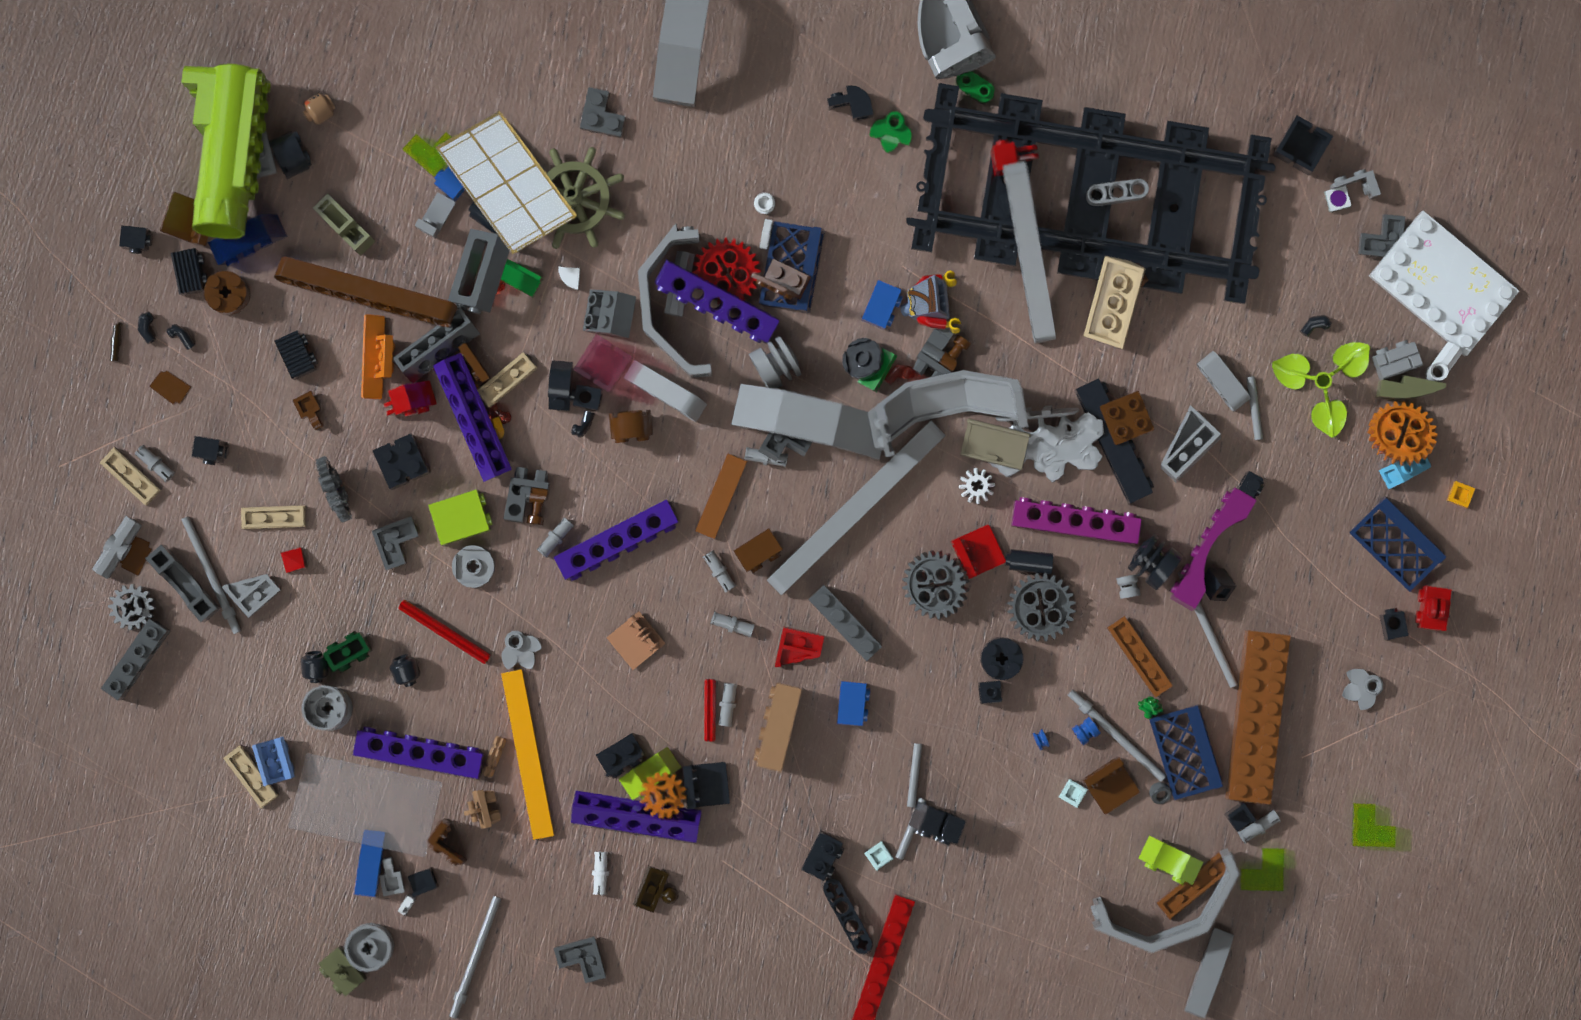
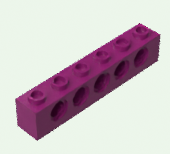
(1130, 523)

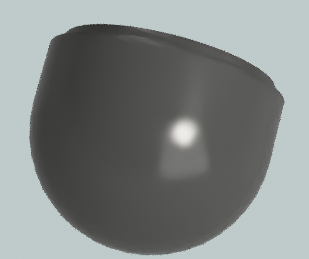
(1158, 787)

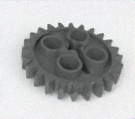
(335, 493)
(938, 603)
(1060, 604)

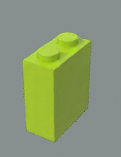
(460, 517)

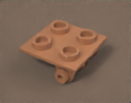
(635, 640)

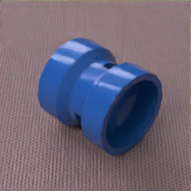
(1086, 731)

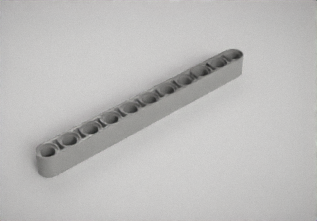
(856, 508)

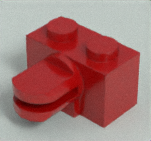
(1007, 153)
(411, 399)
(1433, 608)

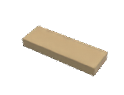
(506, 380)
(130, 476)
(273, 517)
(250, 776)

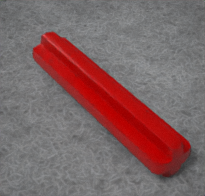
(710, 710)

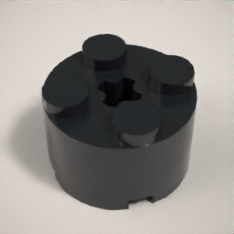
(289, 154)
(993, 649)

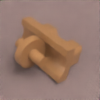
(481, 799)

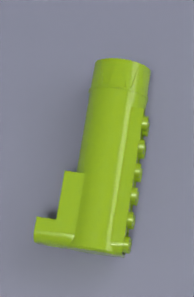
(231, 120)

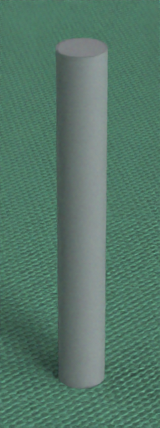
(1255, 413)
(914, 776)
(907, 838)

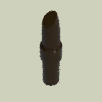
(115, 342)

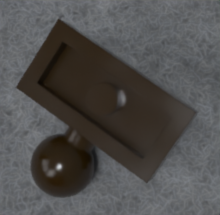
(652, 889)

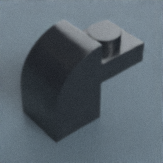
(856, 99)
(560, 385)

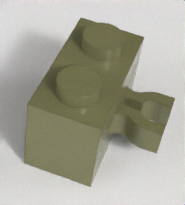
(341, 972)

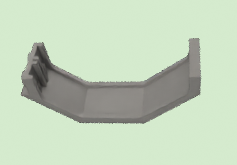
(680, 51)
(674, 237)
(943, 397)
(805, 419)
(1178, 933)

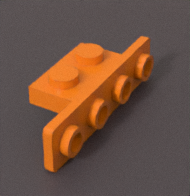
(376, 356)

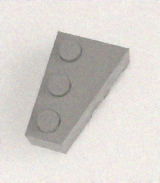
(1190, 444)

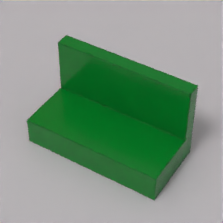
(521, 278)

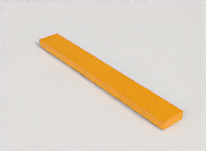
(527, 754)

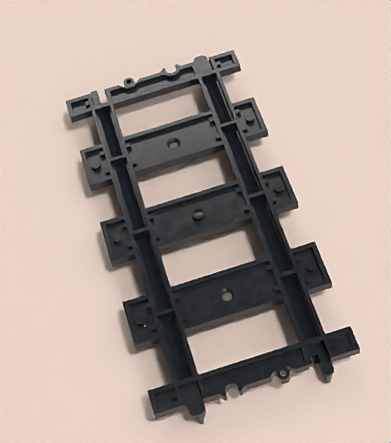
(1085, 229)

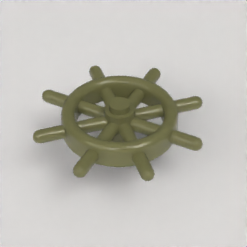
(576, 196)

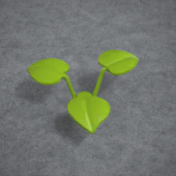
(1293, 370)

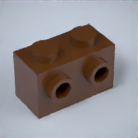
(758, 550)

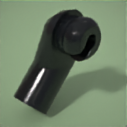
(1315, 322)
(143, 327)
(183, 335)
(585, 425)

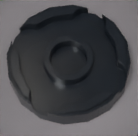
(863, 359)

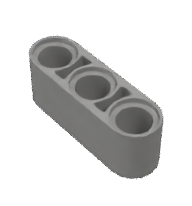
(1127, 190)
(1223, 381)

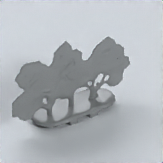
(1055, 446)

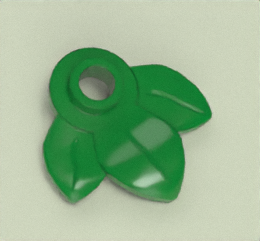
(890, 134)

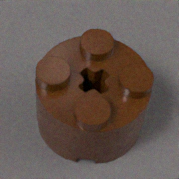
(236, 300)
(631, 425)

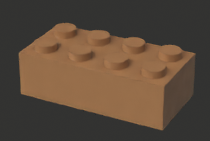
(778, 728)

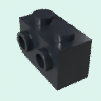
(822, 856)

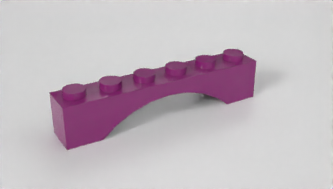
(1191, 586)

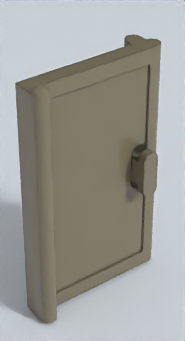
(987, 441)

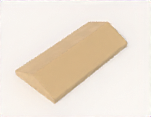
(1114, 301)

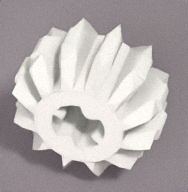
(974, 479)

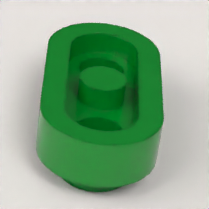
(973, 87)

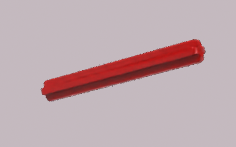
(444, 631)

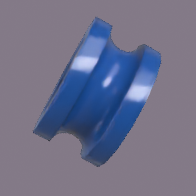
(1041, 739)

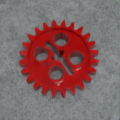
(743, 261)

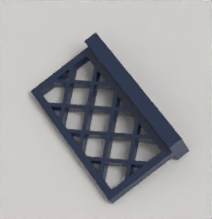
(810, 265)
(1410, 530)
(1204, 747)

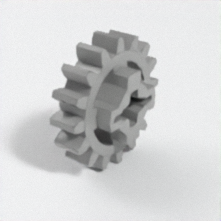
(128, 615)

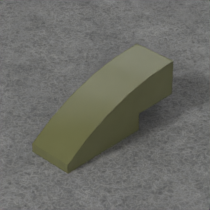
(344, 224)
(1407, 388)

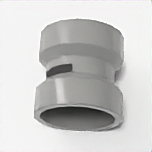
(1130, 591)

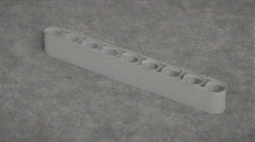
(1029, 252)

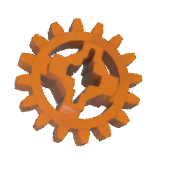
(658, 803)

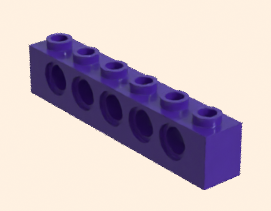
(766, 321)
(472, 417)
(566, 559)
(364, 748)
(630, 816)

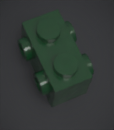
(352, 649)

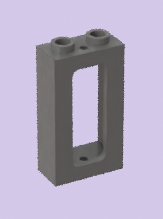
(488, 276)

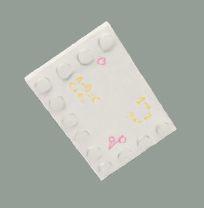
(1443, 283)

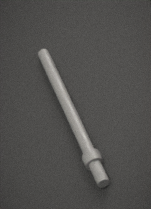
(228, 612)
(1214, 644)
(1086, 707)
(460, 995)

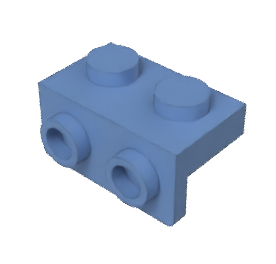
(273, 761)

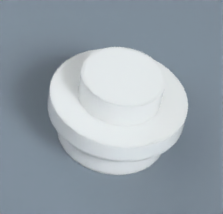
(764, 203)

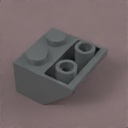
(609, 313)

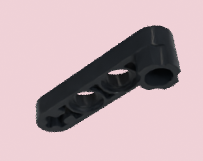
(844, 918)

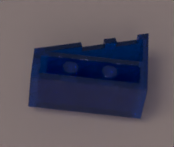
(259, 233)

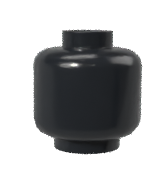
(314, 666)
(405, 670)

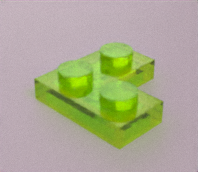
(425, 154)
(1366, 832)
(1270, 875)

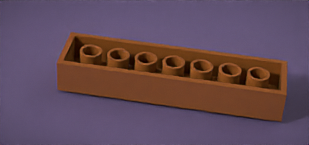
(1257, 717)

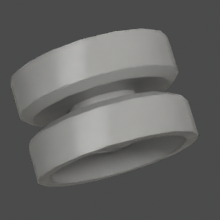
(357, 951)

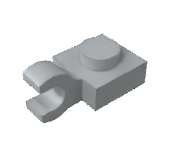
(391, 881)

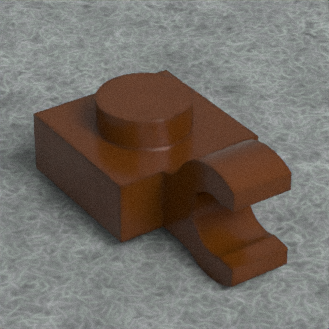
(308, 407)

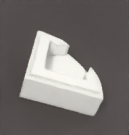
(765, 238)
(570, 276)
(407, 904)

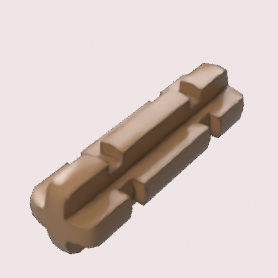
(494, 756)

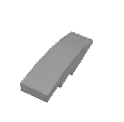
(1209, 973)

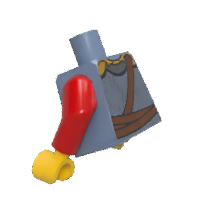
(929, 302)

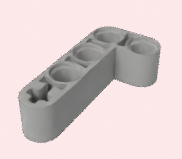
(665, 390)

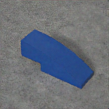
(368, 871)

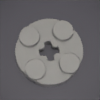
(464, 558)

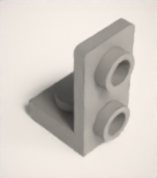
(1369, 186)
(435, 215)

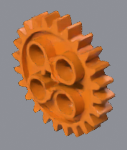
(1421, 440)

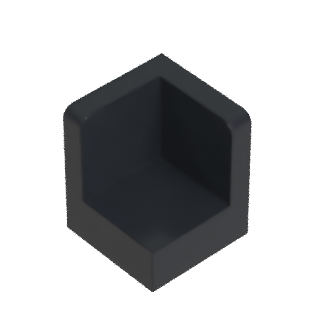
(1218, 584)
(1240, 816)
(423, 882)

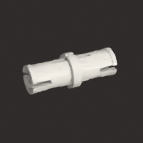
(600, 873)

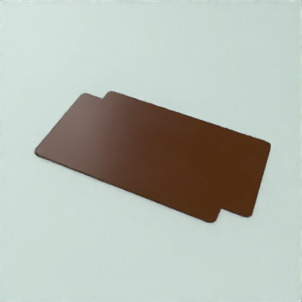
(170, 387)
(136, 556)

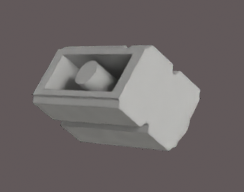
(1397, 361)

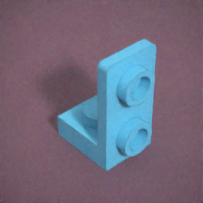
(1396, 474)

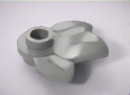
(520, 653)
(1359, 688)

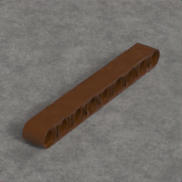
(365, 292)

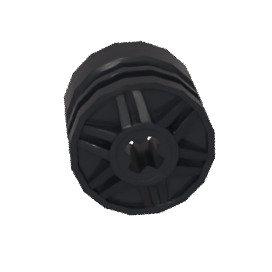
(1155, 562)

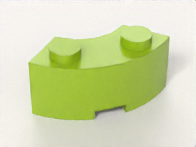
(659, 763)
(1171, 860)

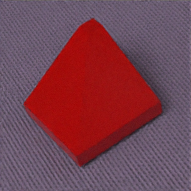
(293, 560)

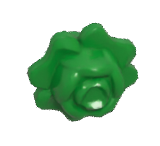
(1150, 706)

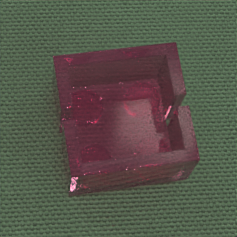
(603, 363)

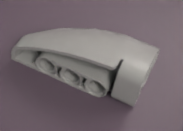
(953, 37)

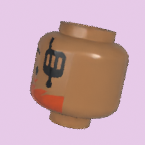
(318, 109)

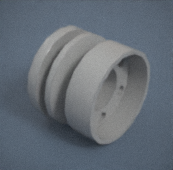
(775, 363)
(321, 697)

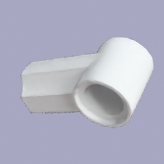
(1444, 361)

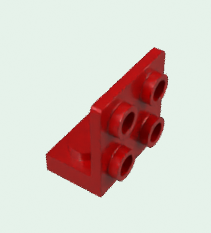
(978, 551)

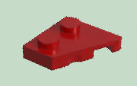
(798, 646)

